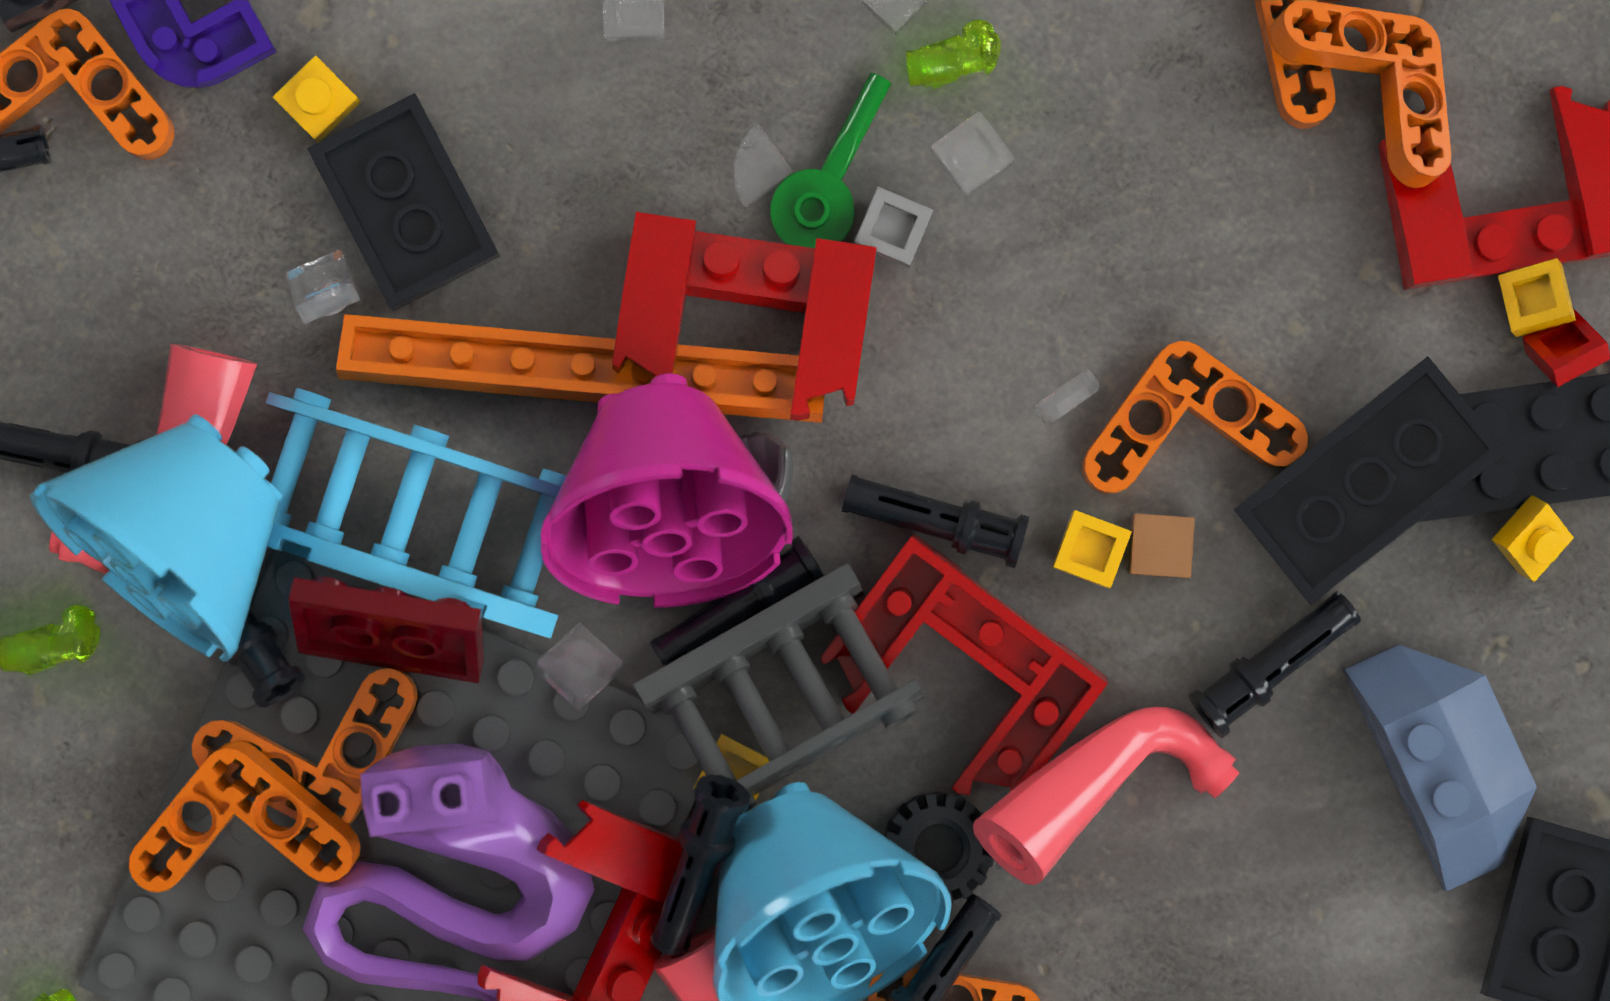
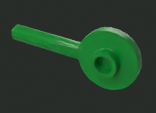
(816, 200)

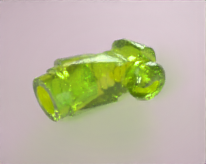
(955, 56)
(49, 644)

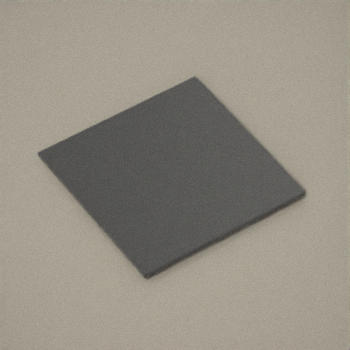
(242, 908)

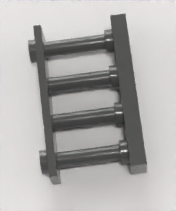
(780, 631)

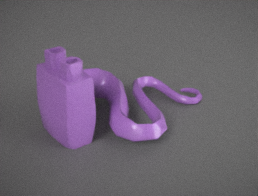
(465, 809)

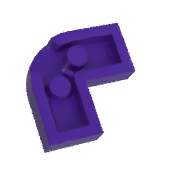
(197, 51)

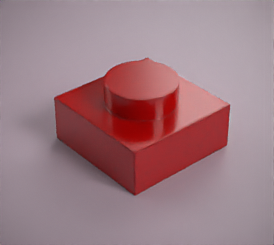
(1566, 350)

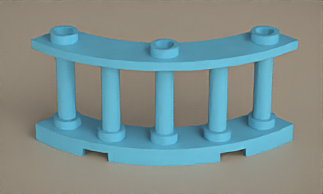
(388, 560)

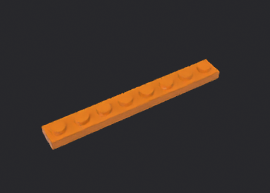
(555, 365)

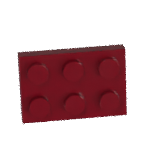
(387, 629)

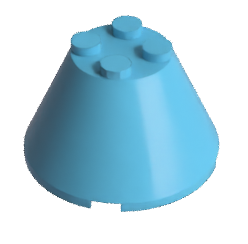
(175, 528)
(818, 904)

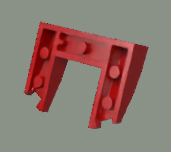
(1445, 248)
(823, 282)
(1050, 678)
(624, 957)

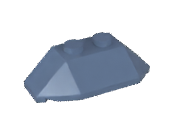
(1447, 757)

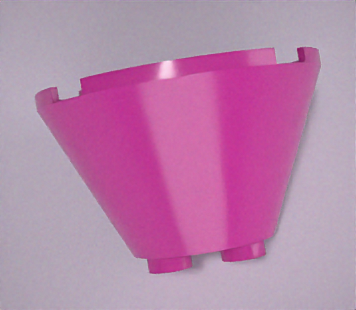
(664, 503)

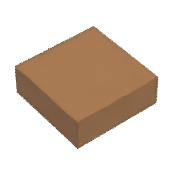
(1161, 546)

